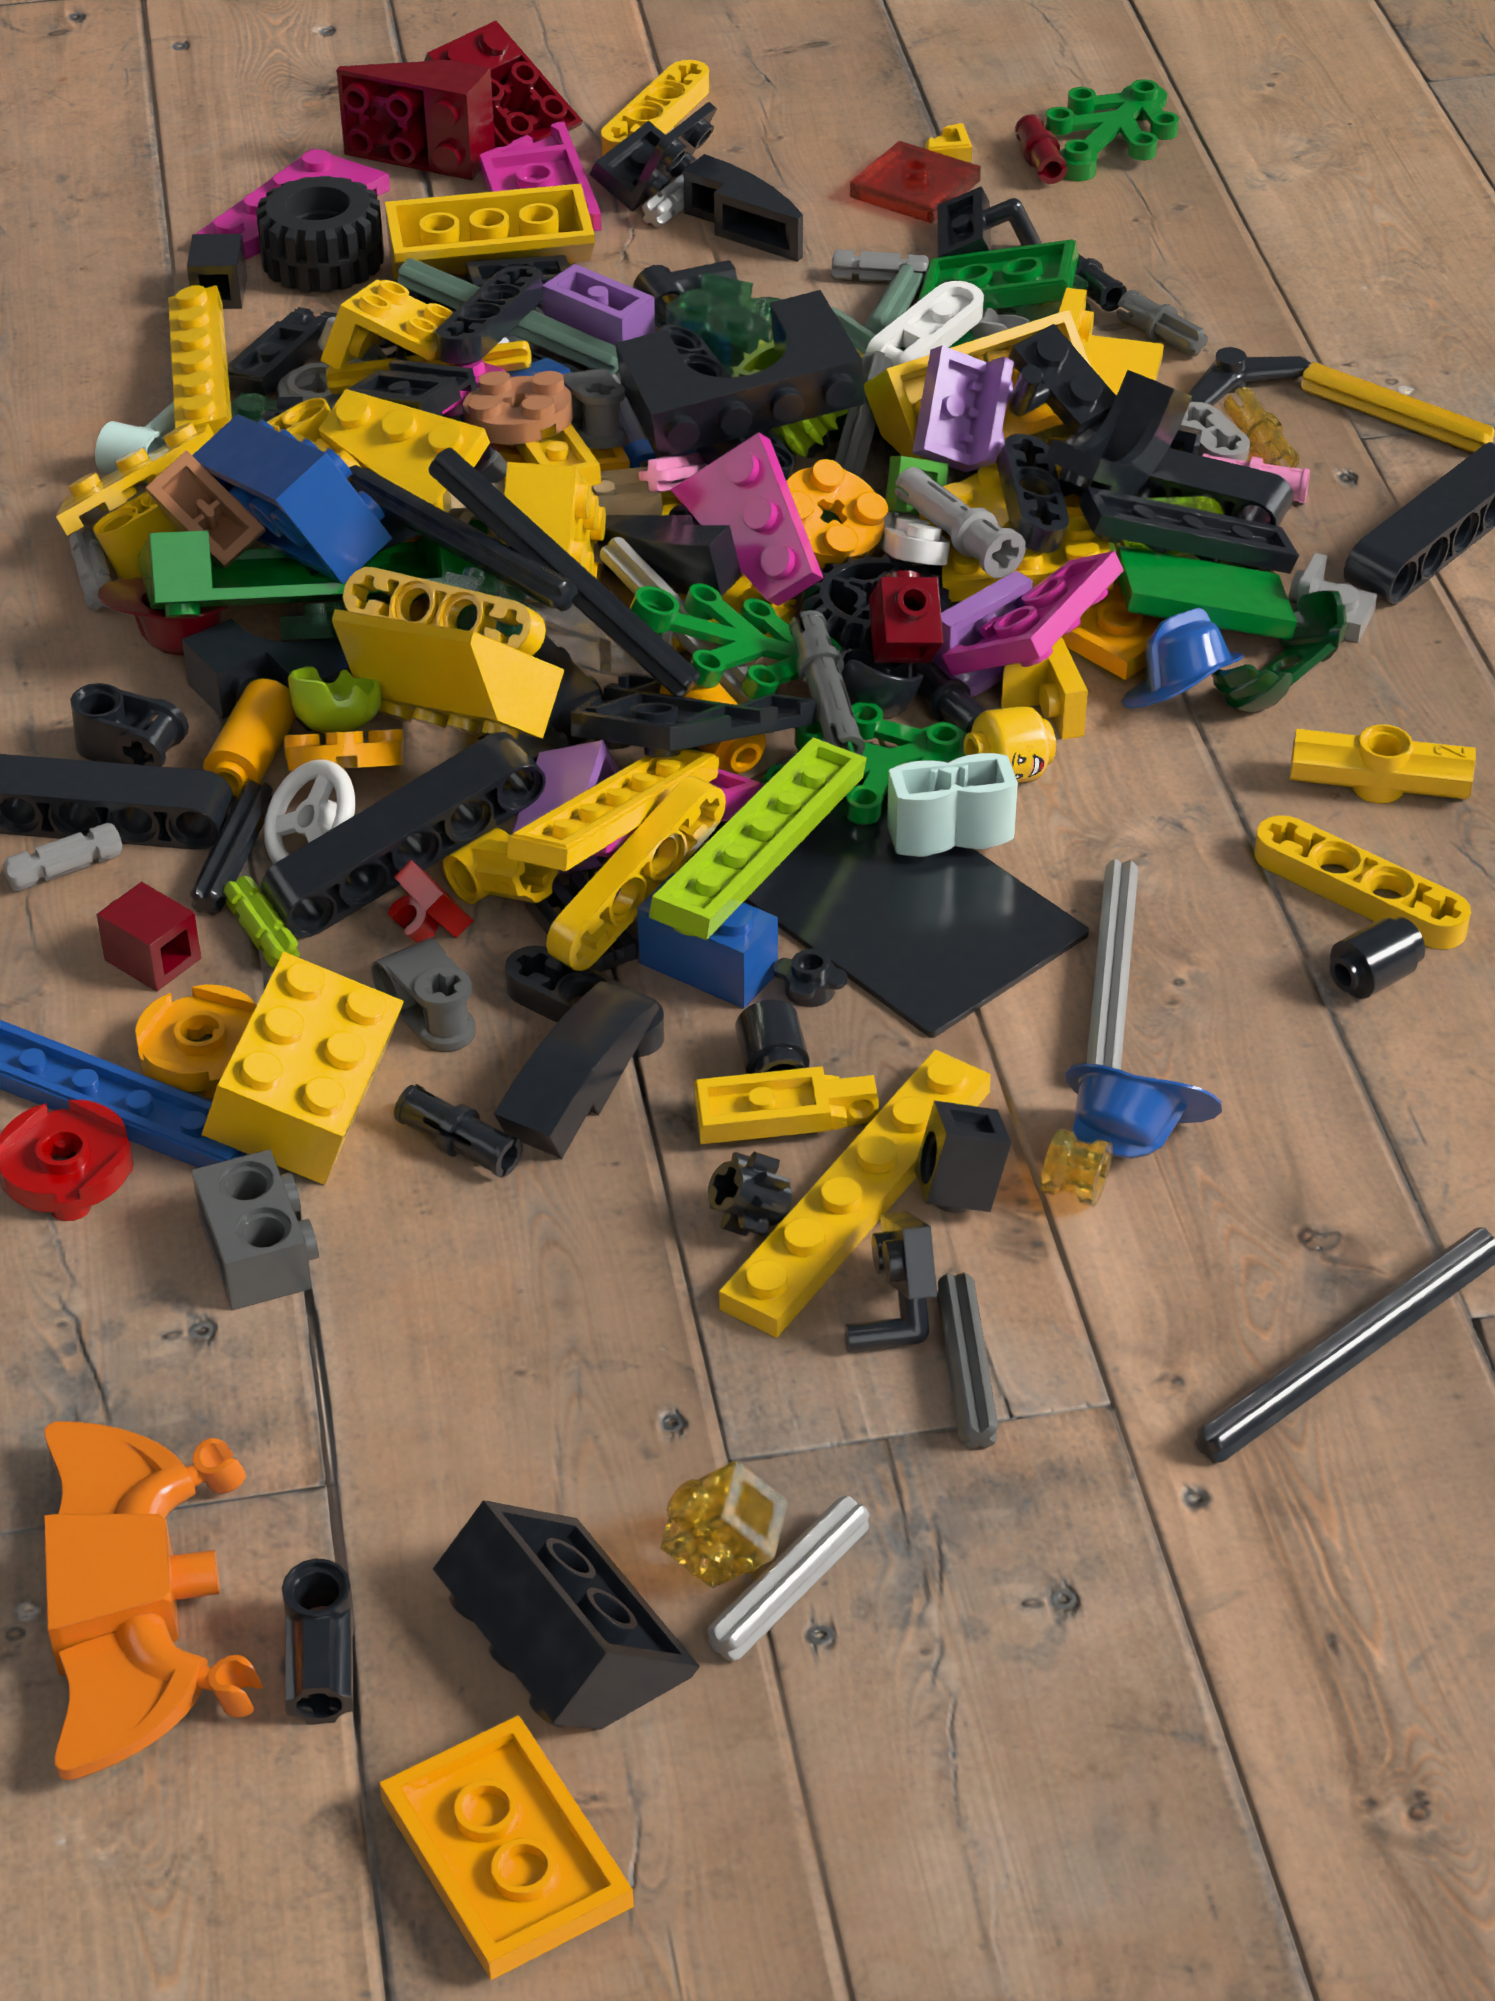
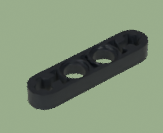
(489, 315)

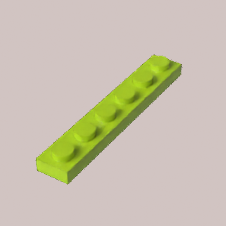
(756, 839)

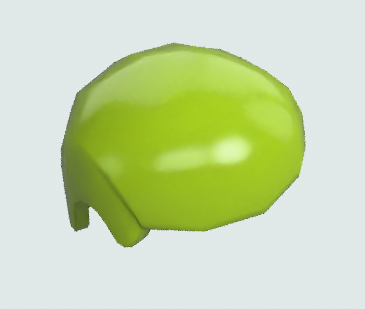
(334, 705)

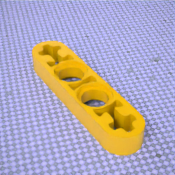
(661, 102)
(444, 607)
(1300, 849)
(592, 918)

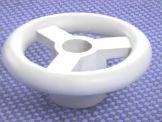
(313, 815)

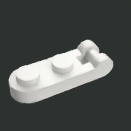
(931, 322)
(914, 540)

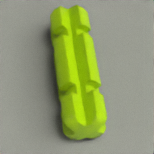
(260, 920)

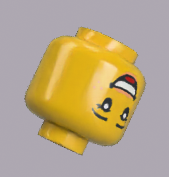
(1019, 735)

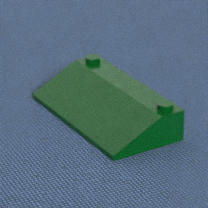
(184, 577)

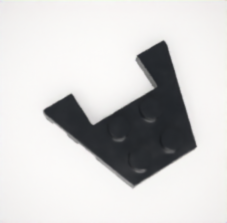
(665, 724)

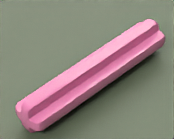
(670, 471)

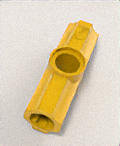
(1382, 764)

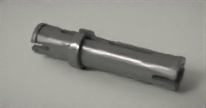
(821, 669)

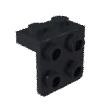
(651, 159)

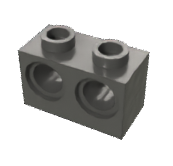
(254, 1228)

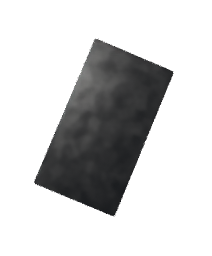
(913, 930)

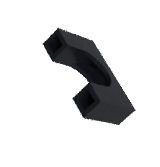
(691, 410)

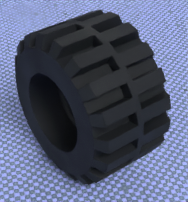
(320, 233)

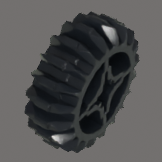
(846, 592)

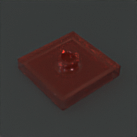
(914, 181)

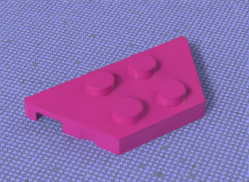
(538, 164)

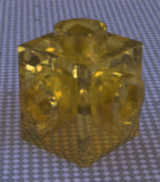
(724, 1524)

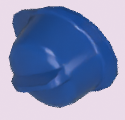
(1180, 656)
(1133, 1109)

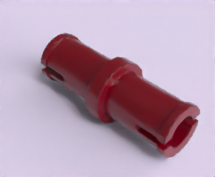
(1041, 149)

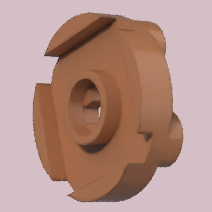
(519, 406)

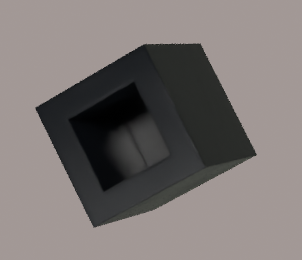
(219, 262)

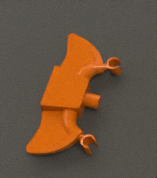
(119, 1589)

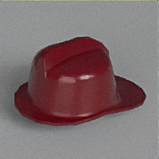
(160, 632)

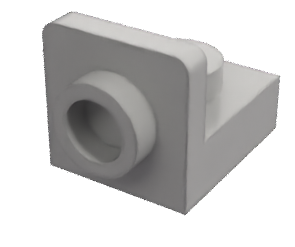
(1359, 603)

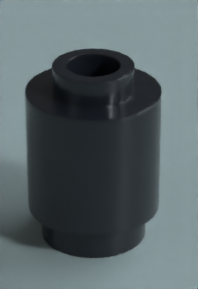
(1376, 956)
(771, 1037)

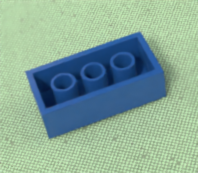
(296, 496)

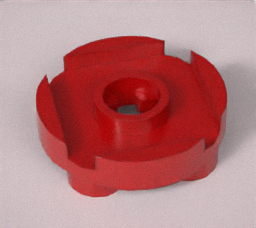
(68, 1185)

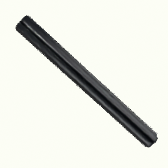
(465, 541)
(592, 596)
(1346, 1346)

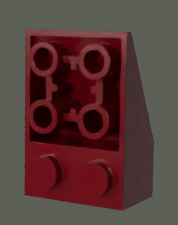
(520, 93)
(418, 114)

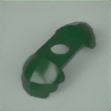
(1315, 639)

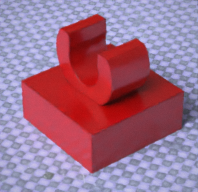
(428, 904)

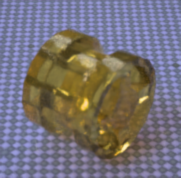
(1076, 1167)

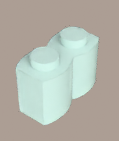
(951, 804)

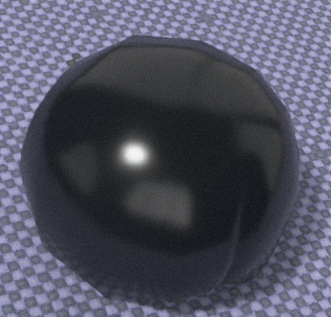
(878, 682)

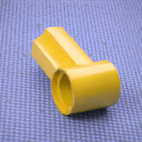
(485, 870)

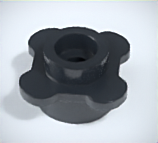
(810, 977)

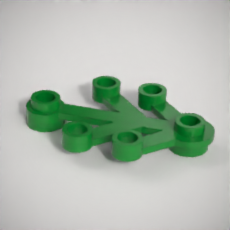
(1137, 101)
(739, 633)
(934, 743)

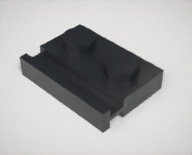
(418, 385)

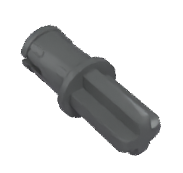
(1161, 323)

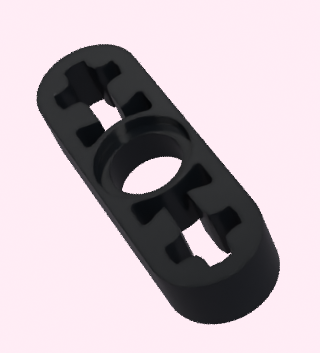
(1038, 516)
(549, 985)

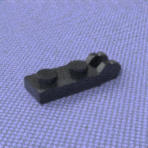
(277, 352)

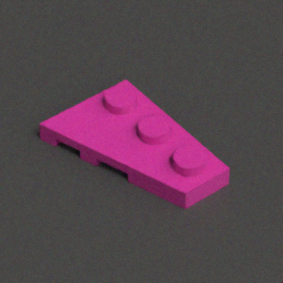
(755, 500)
(1048, 613)

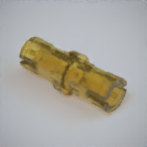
(1261, 428)

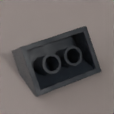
(560, 1616)

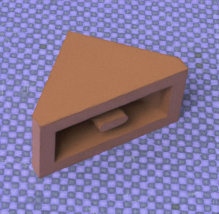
(200, 503)

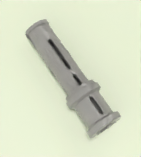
(972, 530)

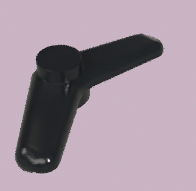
(1235, 370)

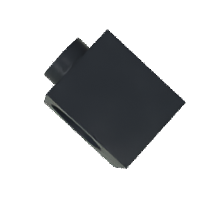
(962, 1157)

